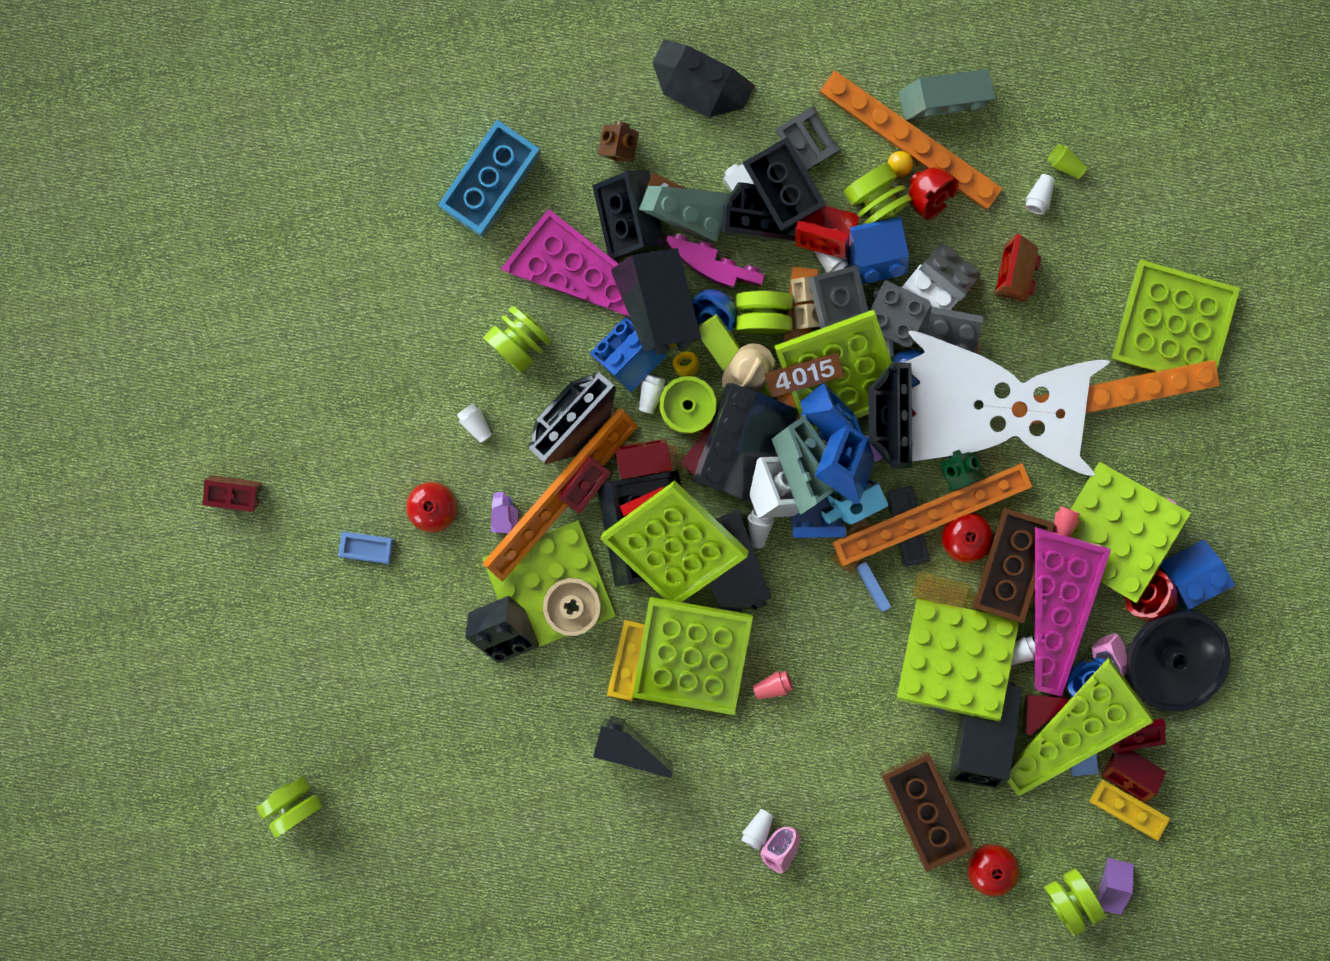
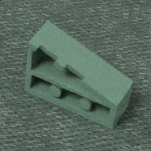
(946, 94)
(687, 209)
(800, 454)

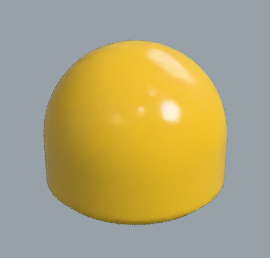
(901, 163)
(689, 370)

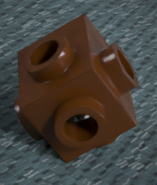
(618, 142)

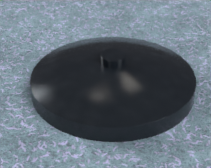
(1178, 660)

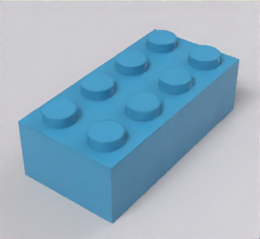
(490, 178)

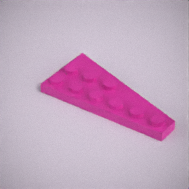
(567, 263)
(1065, 590)

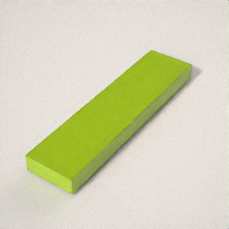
(721, 344)

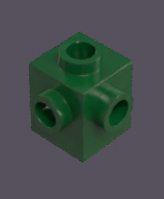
(962, 469)

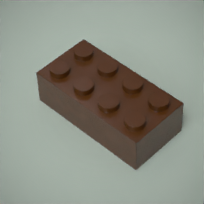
(1010, 567)
(926, 811)

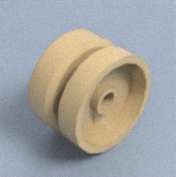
(556, 606)

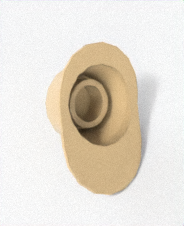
(749, 367)

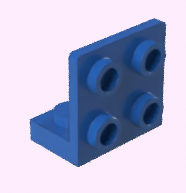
(813, 525)

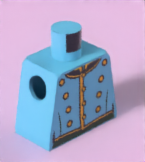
(846, 510)

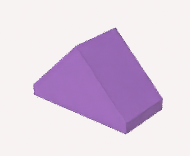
(1116, 886)

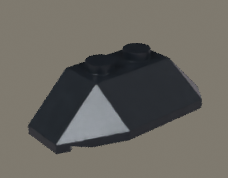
(700, 80)
(749, 217)
(892, 415)
(572, 418)

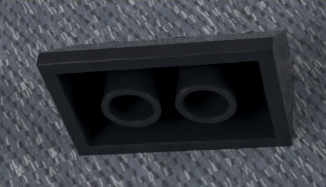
(784, 184)
(624, 226)

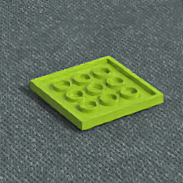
(1173, 319)
(861, 355)
(1132, 524)
(674, 544)
(553, 558)
(692, 656)
(958, 660)

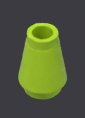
(1066, 161)

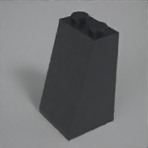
(658, 300)
(744, 582)
(986, 746)

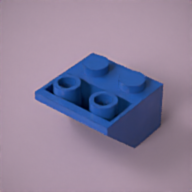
(624, 356)
(846, 463)

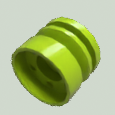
(875, 192)
(517, 339)

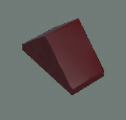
(1039, 710)

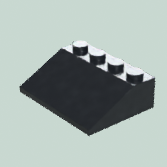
(739, 437)
(617, 493)
(626, 747)

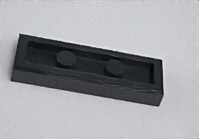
(914, 549)

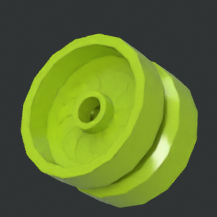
(763, 312)
(695, 391)
(289, 806)
(1074, 902)

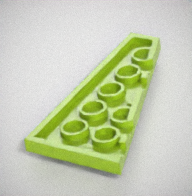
(1090, 722)

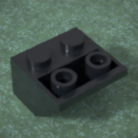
(501, 630)

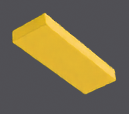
(626, 661)
(1129, 809)

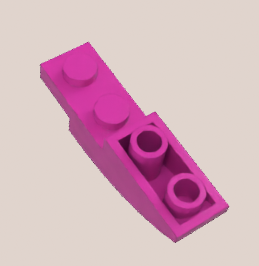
(702, 260)

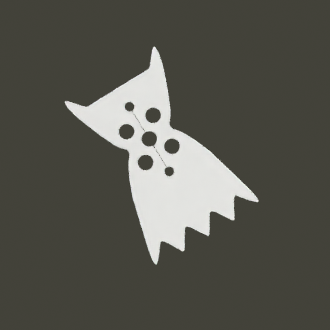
(957, 378)

